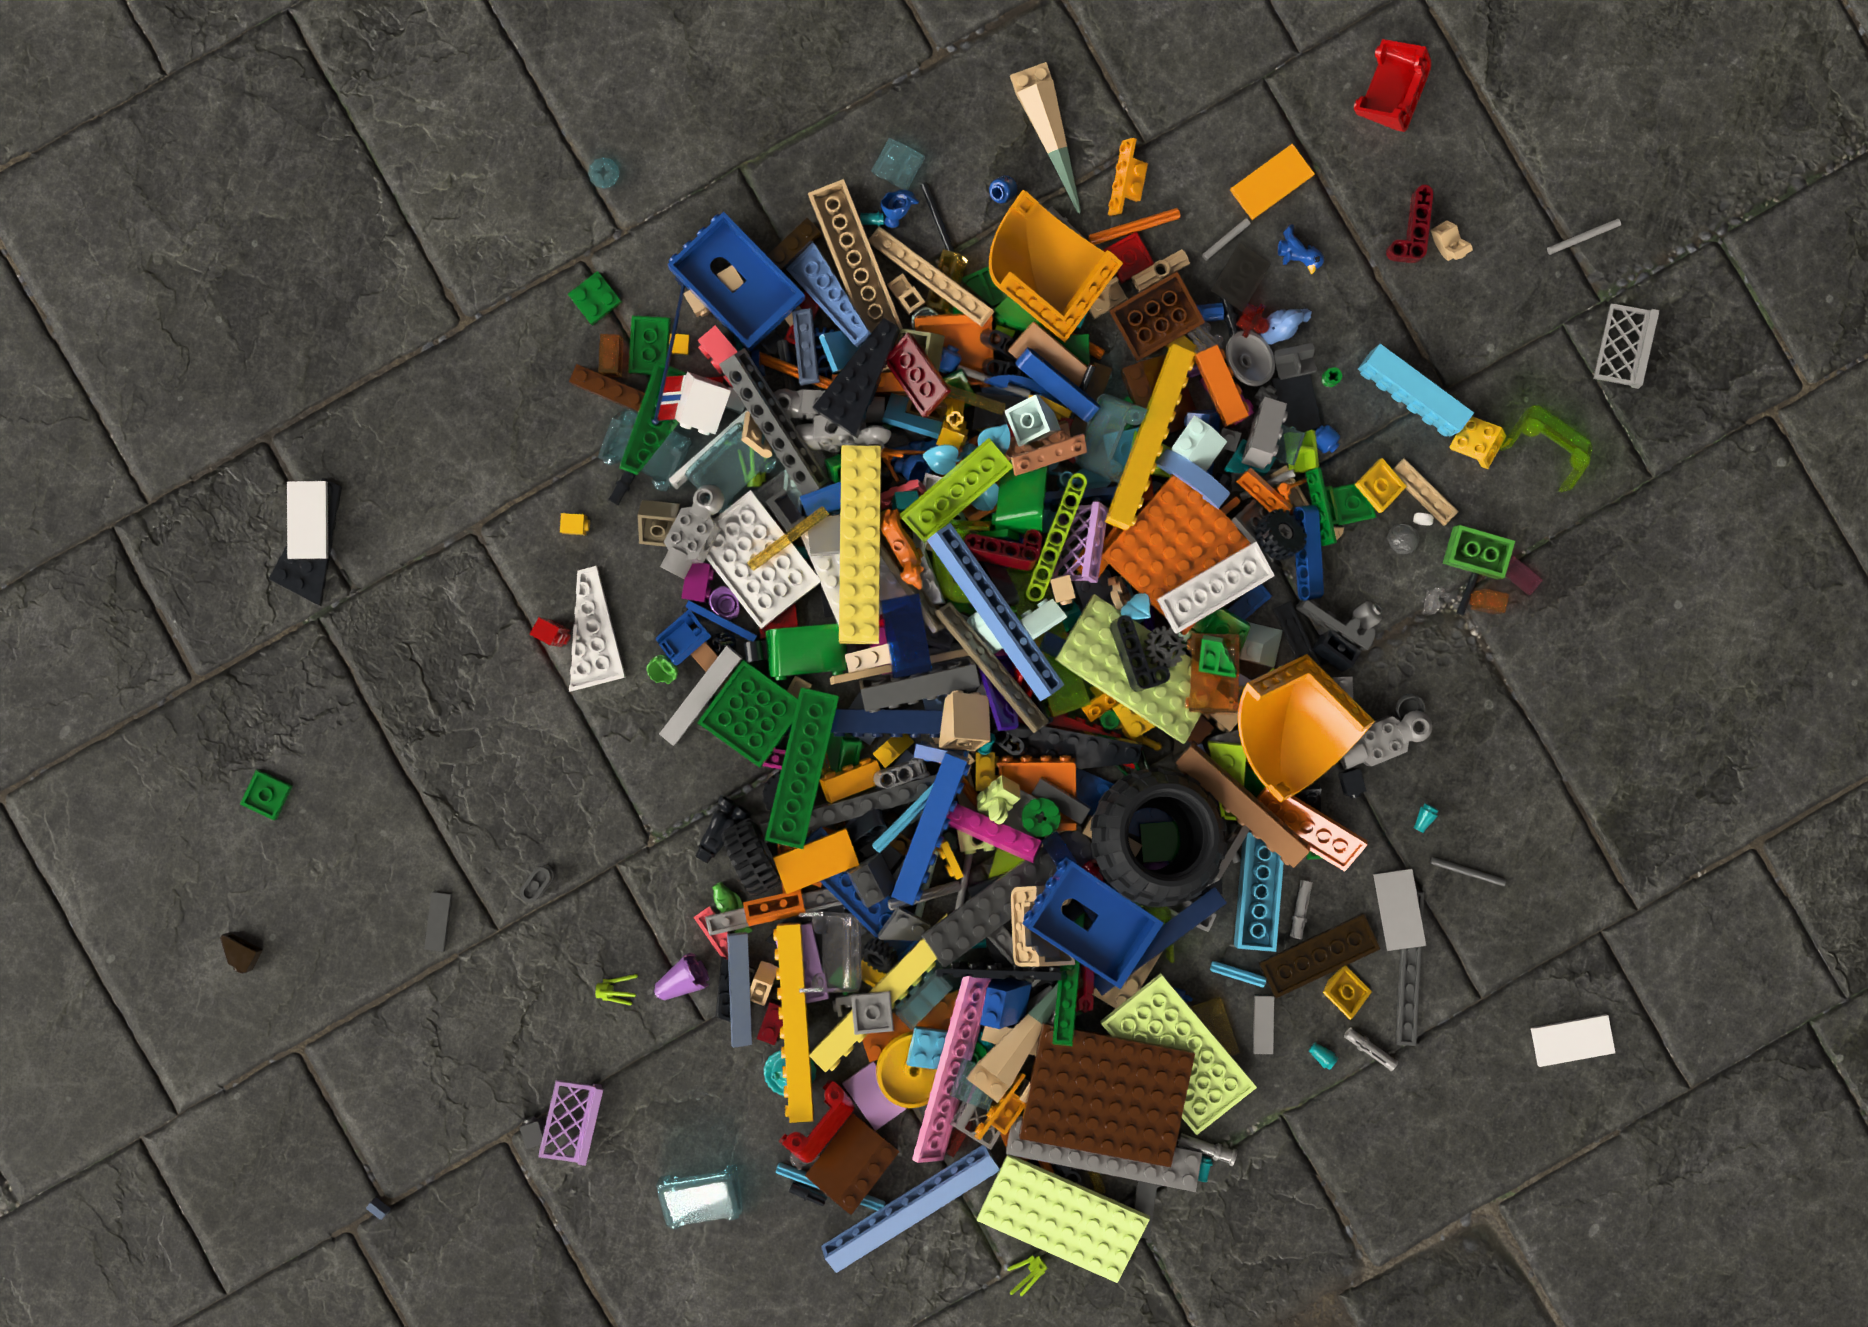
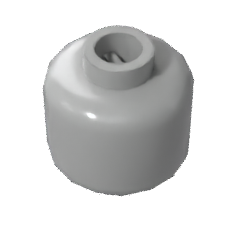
(1368, 614)

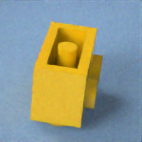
(953, 435)
(985, 770)

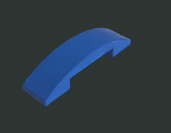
(1003, 380)

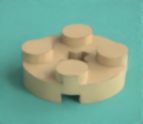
(1118, 592)

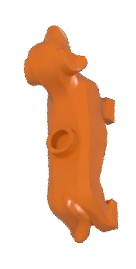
(903, 548)

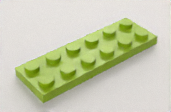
(956, 490)

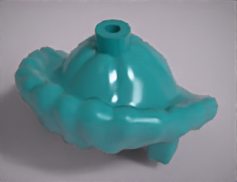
(774, 1072)

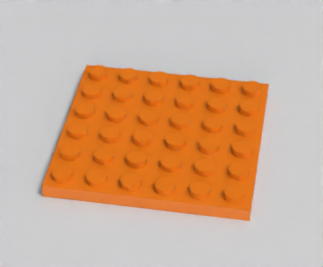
(1173, 541)

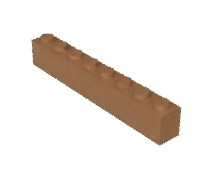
(1243, 805)

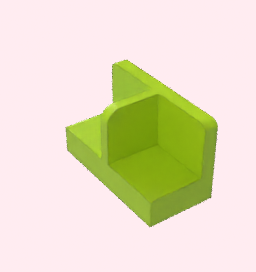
(1308, 455)

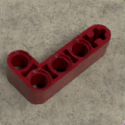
(1415, 223)
(1002, 547)

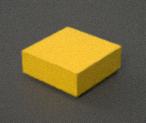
(681, 344)

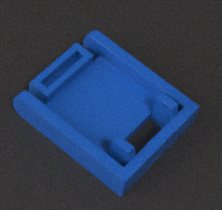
(680, 640)

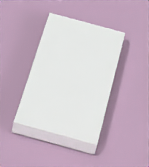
(307, 520)
(1573, 1040)

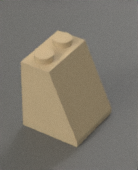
(965, 721)

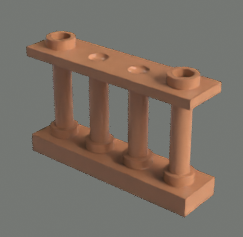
(1045, 451)

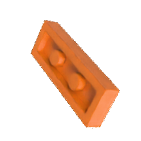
(1262, 491)

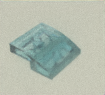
(898, 164)
(967, 1091)

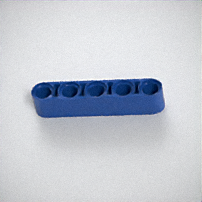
(1057, 384)
(1309, 559)

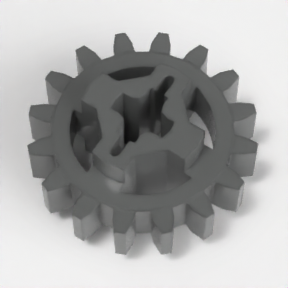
(1166, 639)

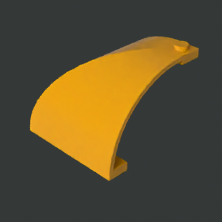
(1048, 266)
(1297, 725)

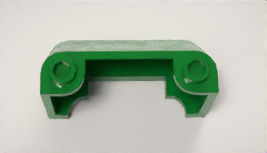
(1021, 501)
(805, 651)

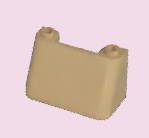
(1028, 947)

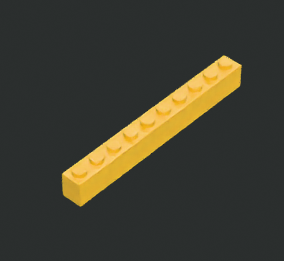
(1149, 438)
(795, 1023)

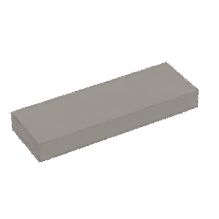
(1263, 1024)

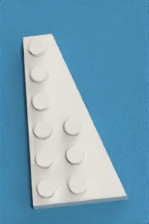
(594, 643)

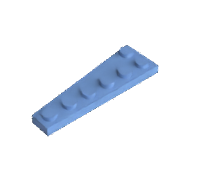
(822, 285)

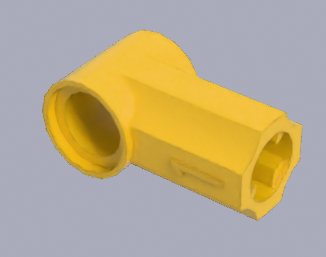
(954, 411)

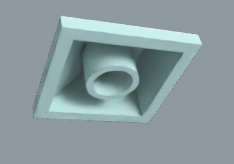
(1032, 420)
(1261, 645)

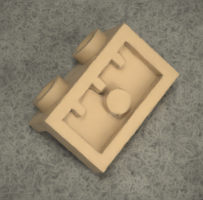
(1109, 298)

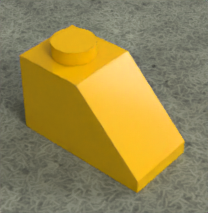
(892, 749)

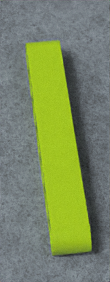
(1056, 527)

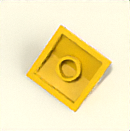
(1347, 991)

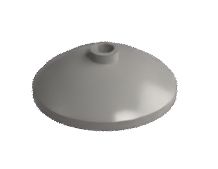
(1250, 358)

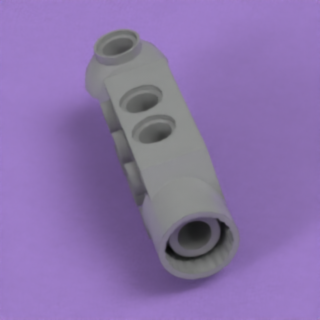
(802, 401)

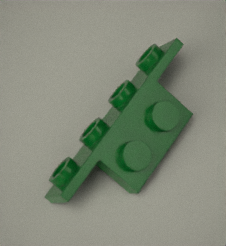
(1324, 500)

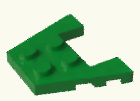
(1219, 622)

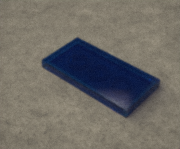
(905, 635)

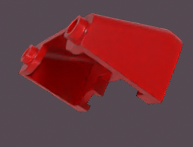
(1395, 85)
(840, 1109)

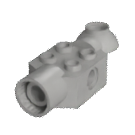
(828, 436)
(693, 532)
(1387, 739)

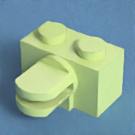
(998, 799)

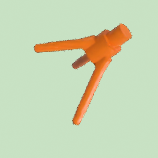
(888, 454)
(1285, 490)

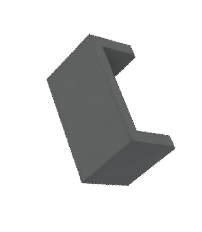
(784, 510)

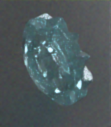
(610, 177)

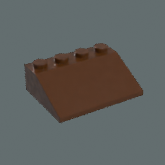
(1157, 316)
(1140, 383)
(852, 1163)

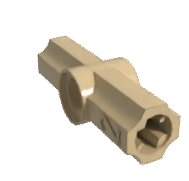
(1170, 264)

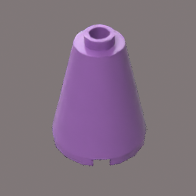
(682, 978)

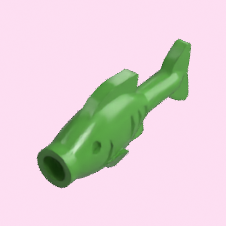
(728, 900)

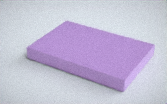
(869, 1097)

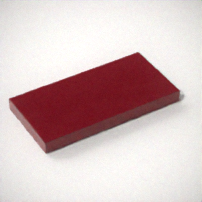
(917, 375)

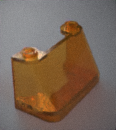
(1210, 691)

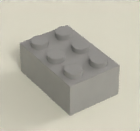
(1265, 433)

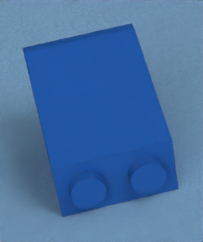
(1005, 1002)

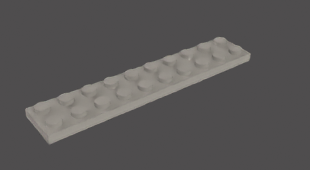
(1181, 1175)

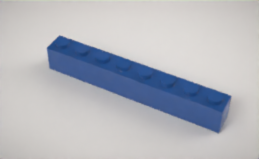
(930, 827)

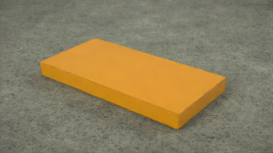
(1272, 182)
(816, 861)

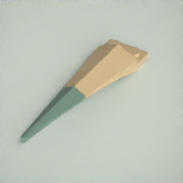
(1039, 99)
(1003, 1062)

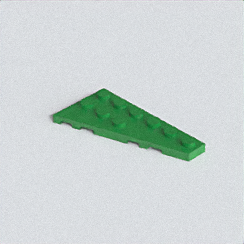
(645, 435)

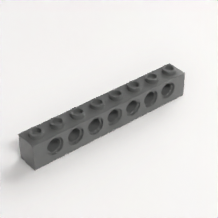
(773, 422)

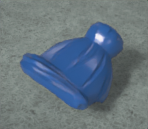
(896, 205)
(912, 467)

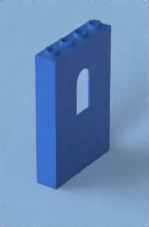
(758, 303)
(1115, 937)

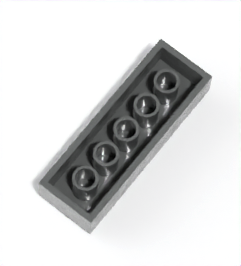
(944, 678)

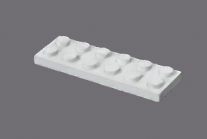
(1215, 587)

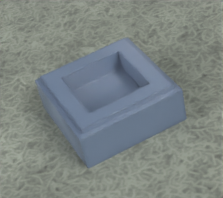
(378, 1208)

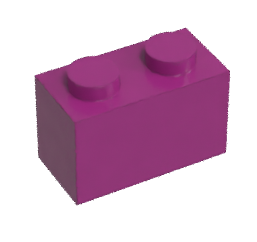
(697, 582)

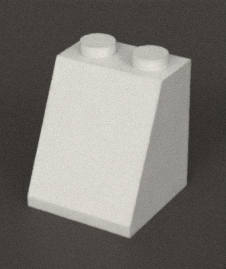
(702, 403)

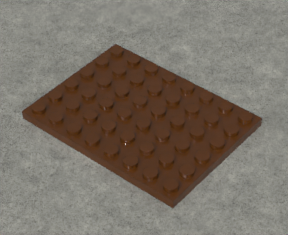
(1107, 1096)

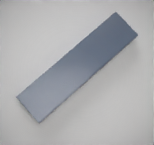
(805, 346)

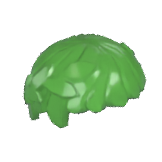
(662, 669)

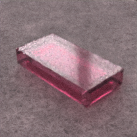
(1522, 576)

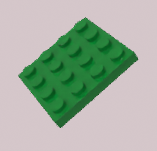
(750, 714)

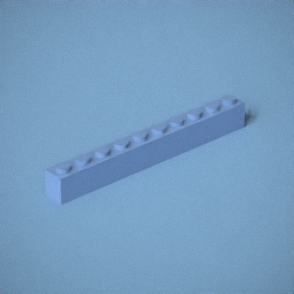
(995, 612)
(910, 1208)

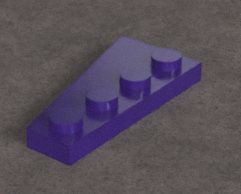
(1003, 713)

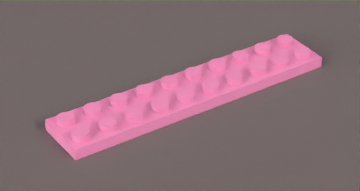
(958, 1045)

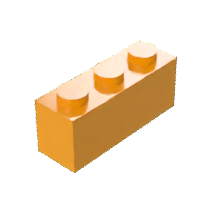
(849, 780)

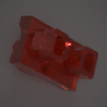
(1252, 319)

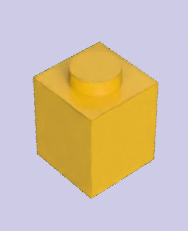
(574, 524)

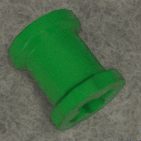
(1325, 377)

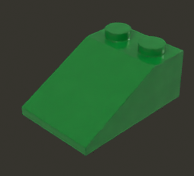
(1014, 317)

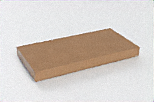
(1051, 350)

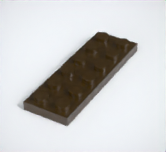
(1319, 955)

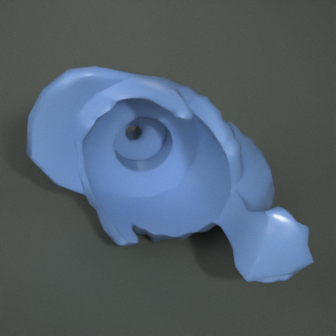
(1285, 324)

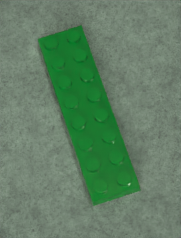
(801, 768)

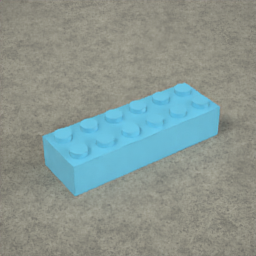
(1415, 391)
(1258, 896)

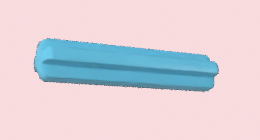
(1238, 974)

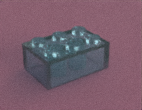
(923, 999)

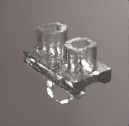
(1203, 339)

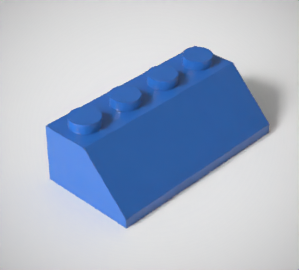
(827, 497)

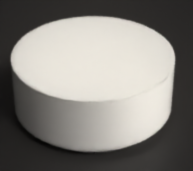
(1423, 519)

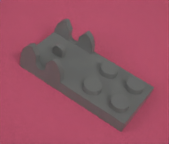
(1347, 629)

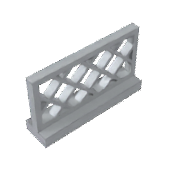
(1643, 345)
(964, 1115)

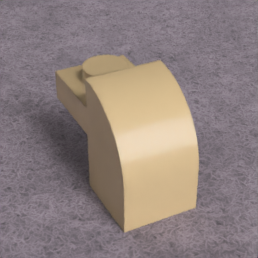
(1449, 241)
(906, 295)

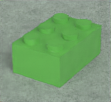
(1478, 552)

